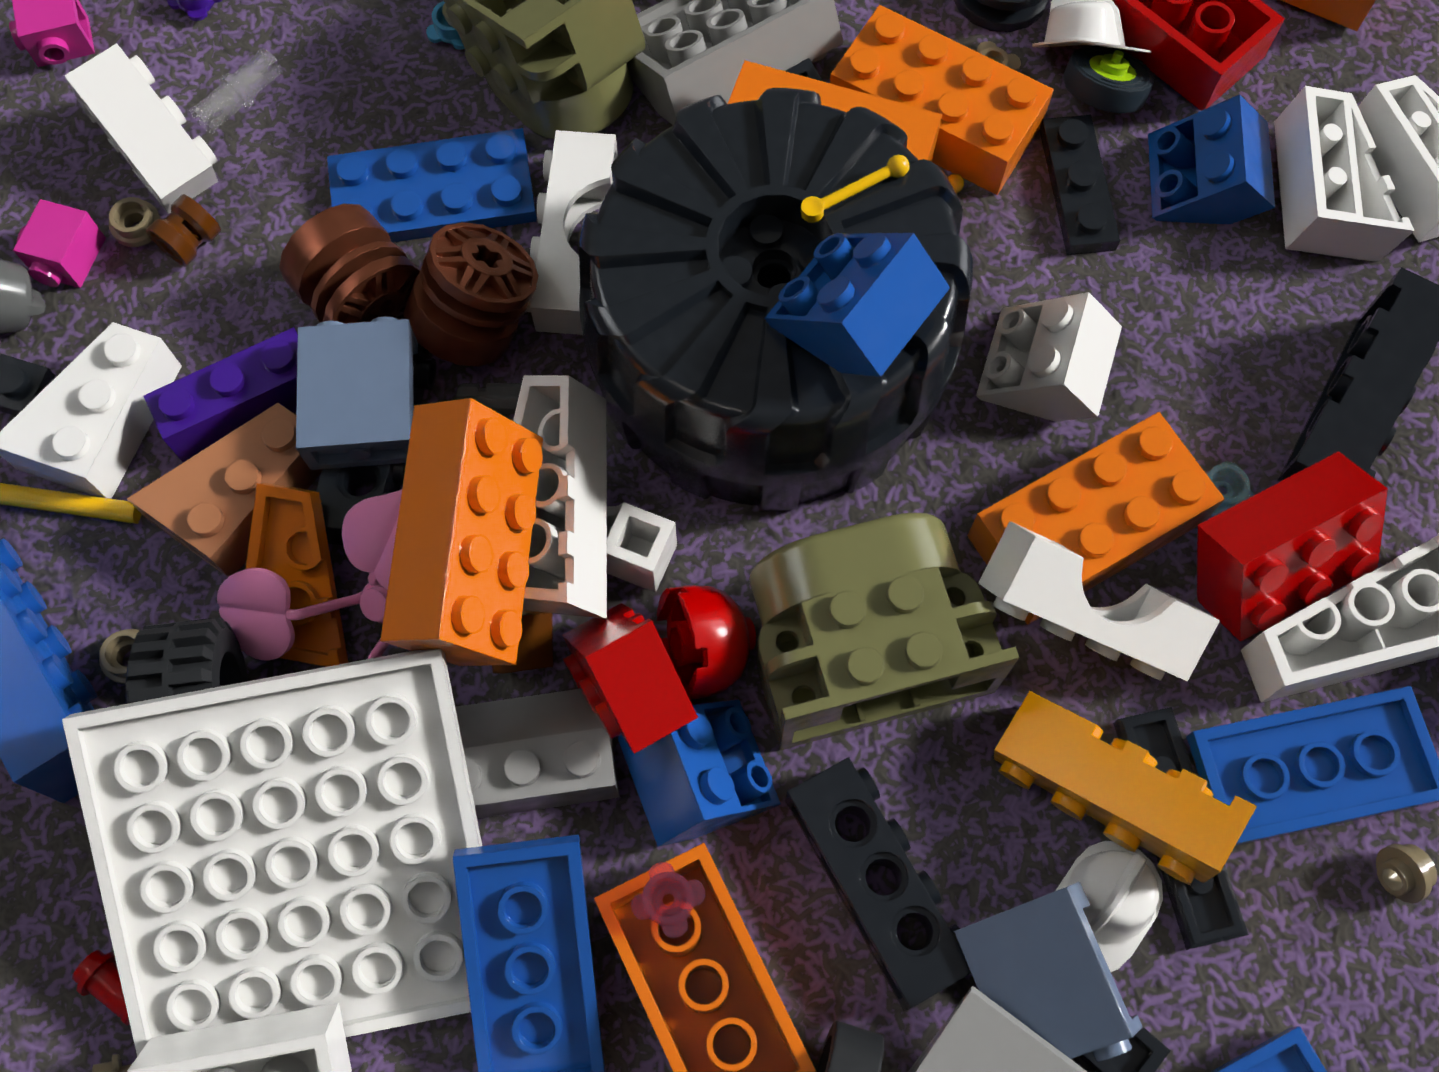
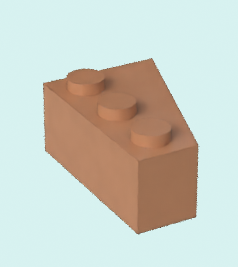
(212, 494)

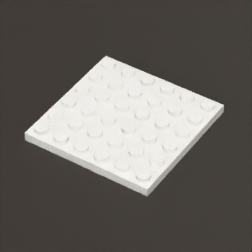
(283, 846)

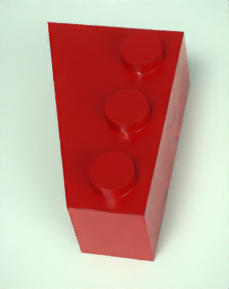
(628, 677)

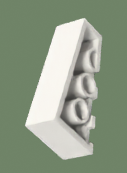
(571, 497)
(1356, 632)

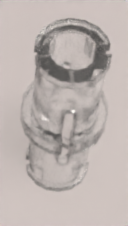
(236, 91)

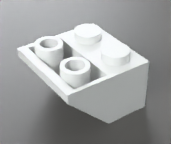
(1051, 358)

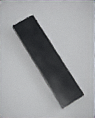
(1205, 910)

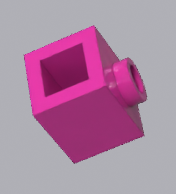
(51, 30)
(59, 244)

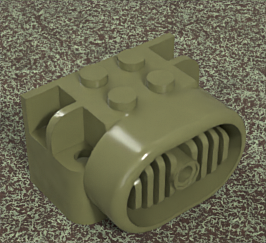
(552, 59)
(871, 628)

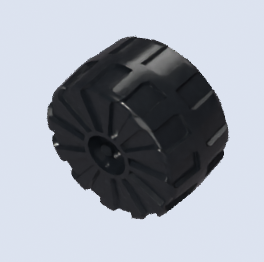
(682, 298)

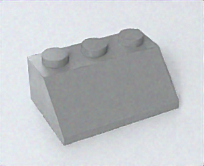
(536, 753)

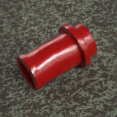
(100, 978)

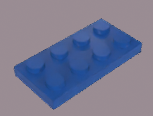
(438, 183)
(1322, 763)
(529, 956)

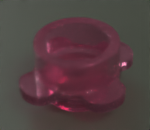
(662, 882)

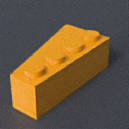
(1122, 789)

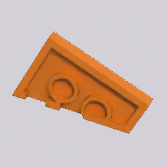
(293, 542)

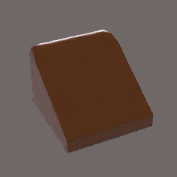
(535, 645)

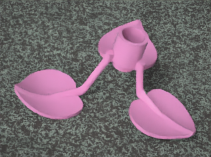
(259, 600)

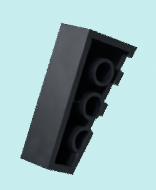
(1372, 376)

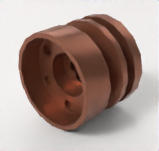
(348, 267)
(470, 294)

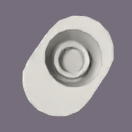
(1085, 24)
(1122, 897)

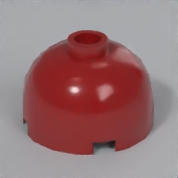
(706, 638)

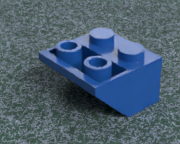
(1212, 166)
(860, 300)
(702, 775)

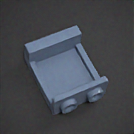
(355, 392)
(1051, 974)

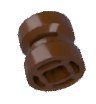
(183, 230)

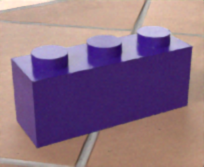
(226, 394)

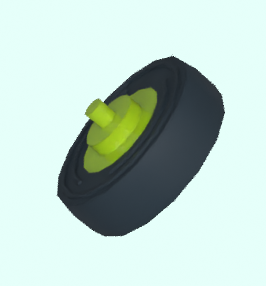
(1108, 79)

